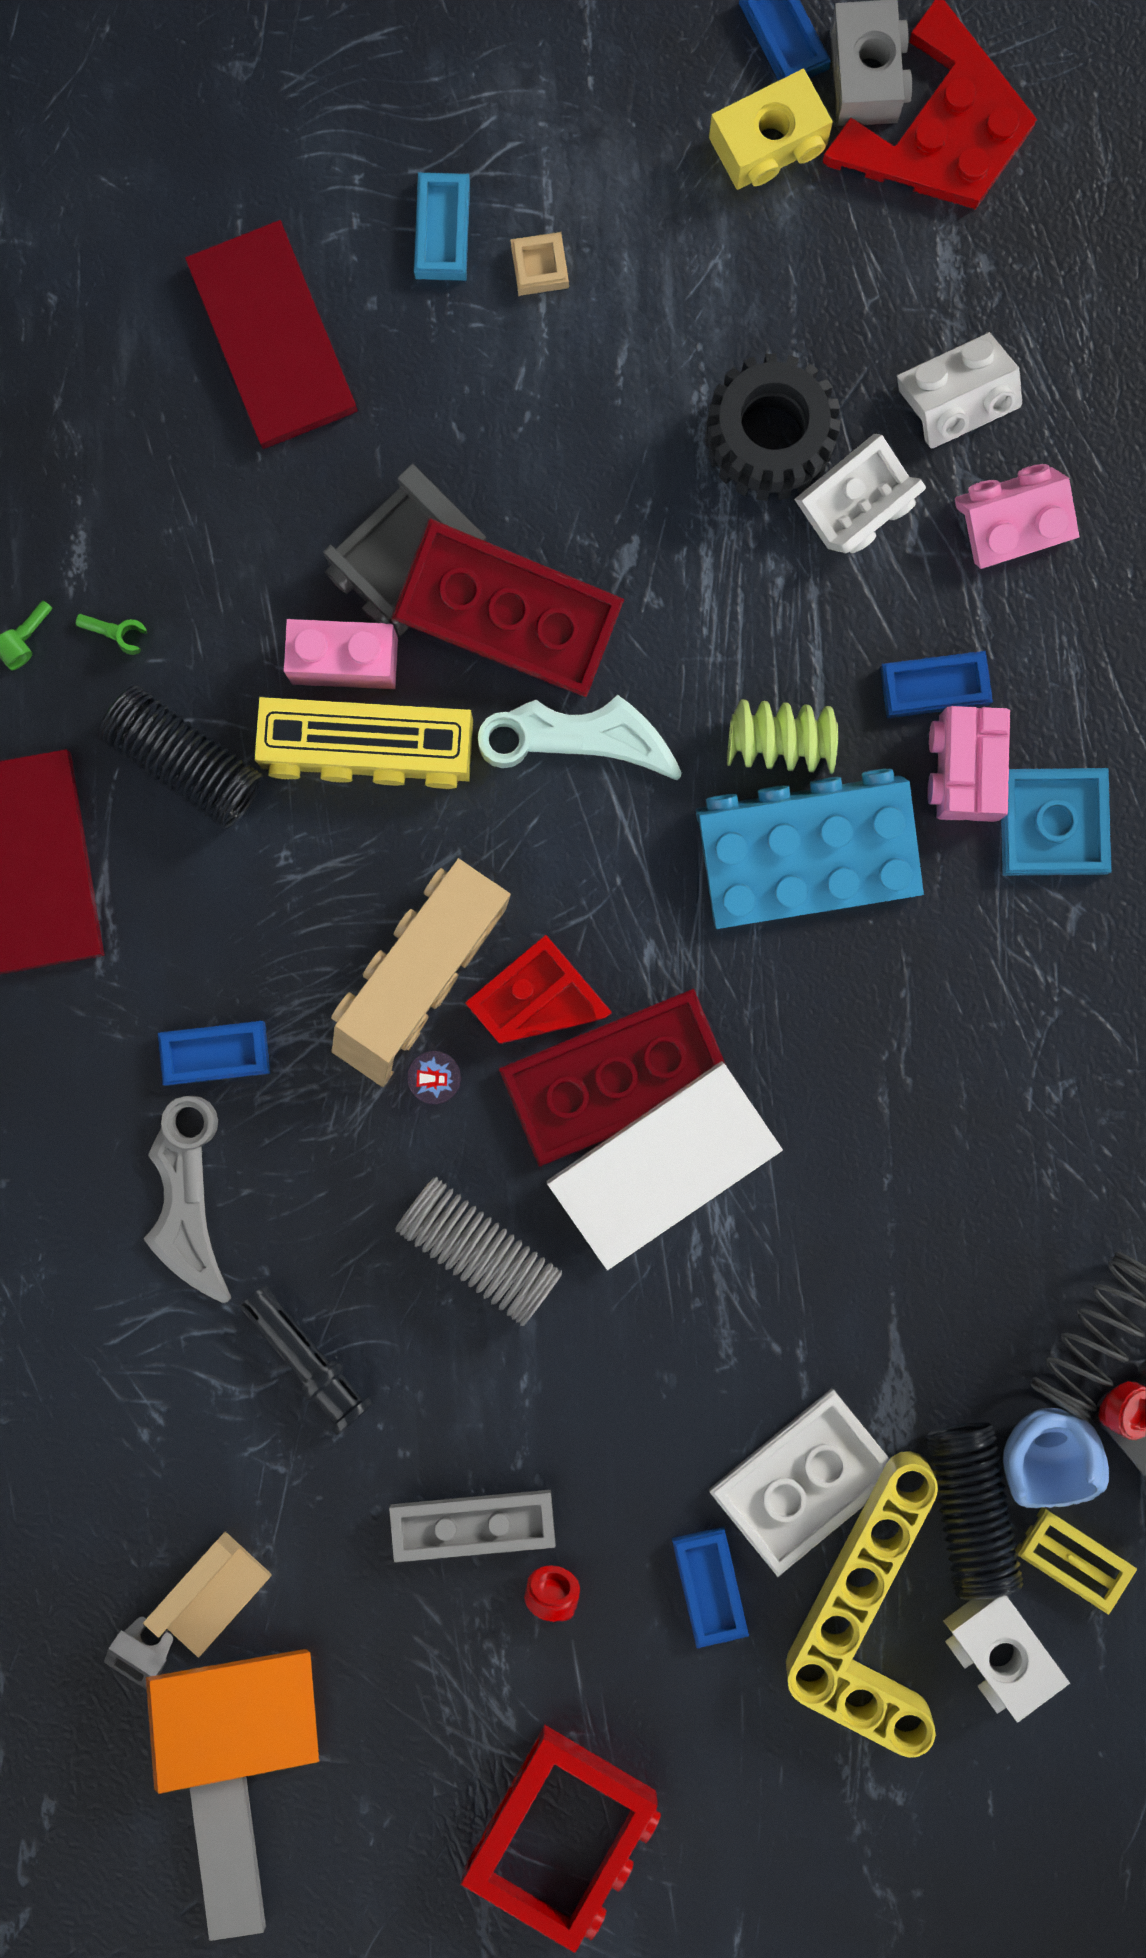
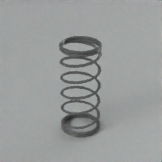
(1065, 1401)

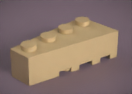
(416, 970)

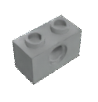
(876, 33)

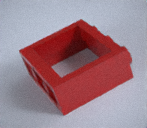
(616, 1866)

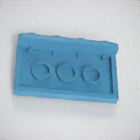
(810, 848)

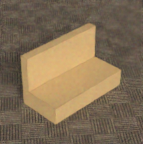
(209, 1595)

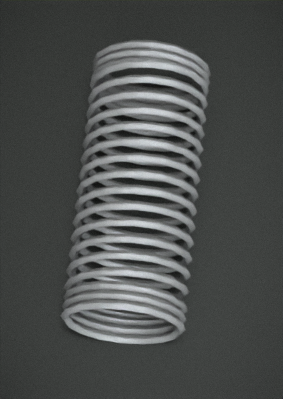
(536, 1285)

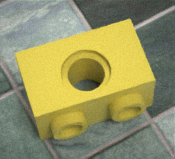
(786, 106)

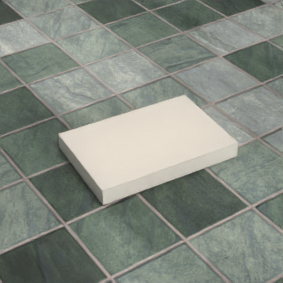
(802, 1482)

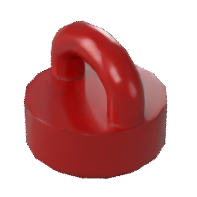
(1125, 1410)
(552, 1593)

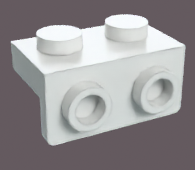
(962, 389)
(859, 496)

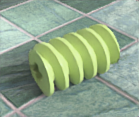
(783, 735)

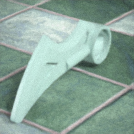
(608, 732)

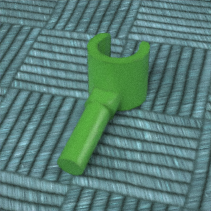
(113, 630)
(12, 645)

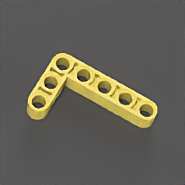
(859, 1607)

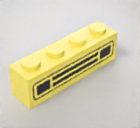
(364, 740)

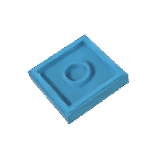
(1057, 822)

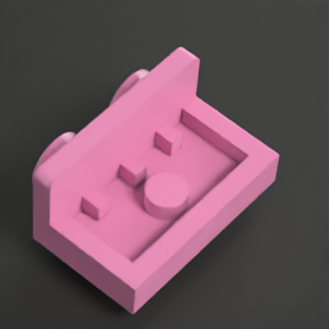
(1018, 514)

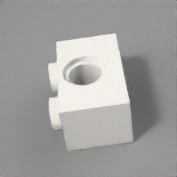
(1030, 1674)

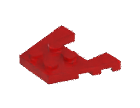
(960, 134)

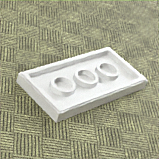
(664, 1165)

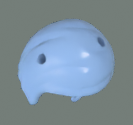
(1054, 1460)

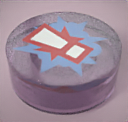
(434, 1077)

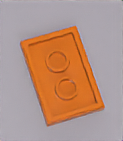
(232, 1720)

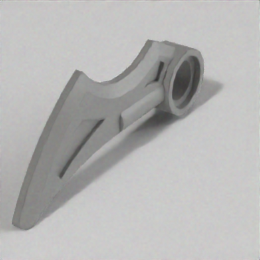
(181, 1231)

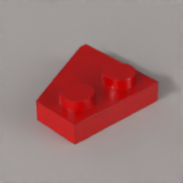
(536, 996)

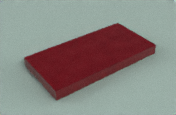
(271, 334)
(507, 608)
(44, 867)
(609, 1075)

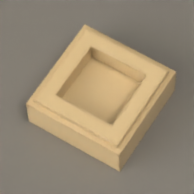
(539, 263)

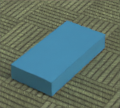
(442, 226)

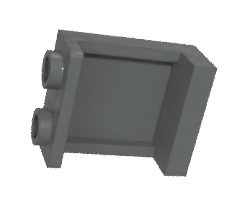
(383, 547)

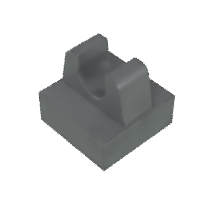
(134, 1657)

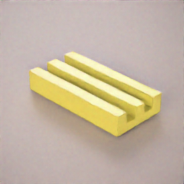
(1036, 1535)

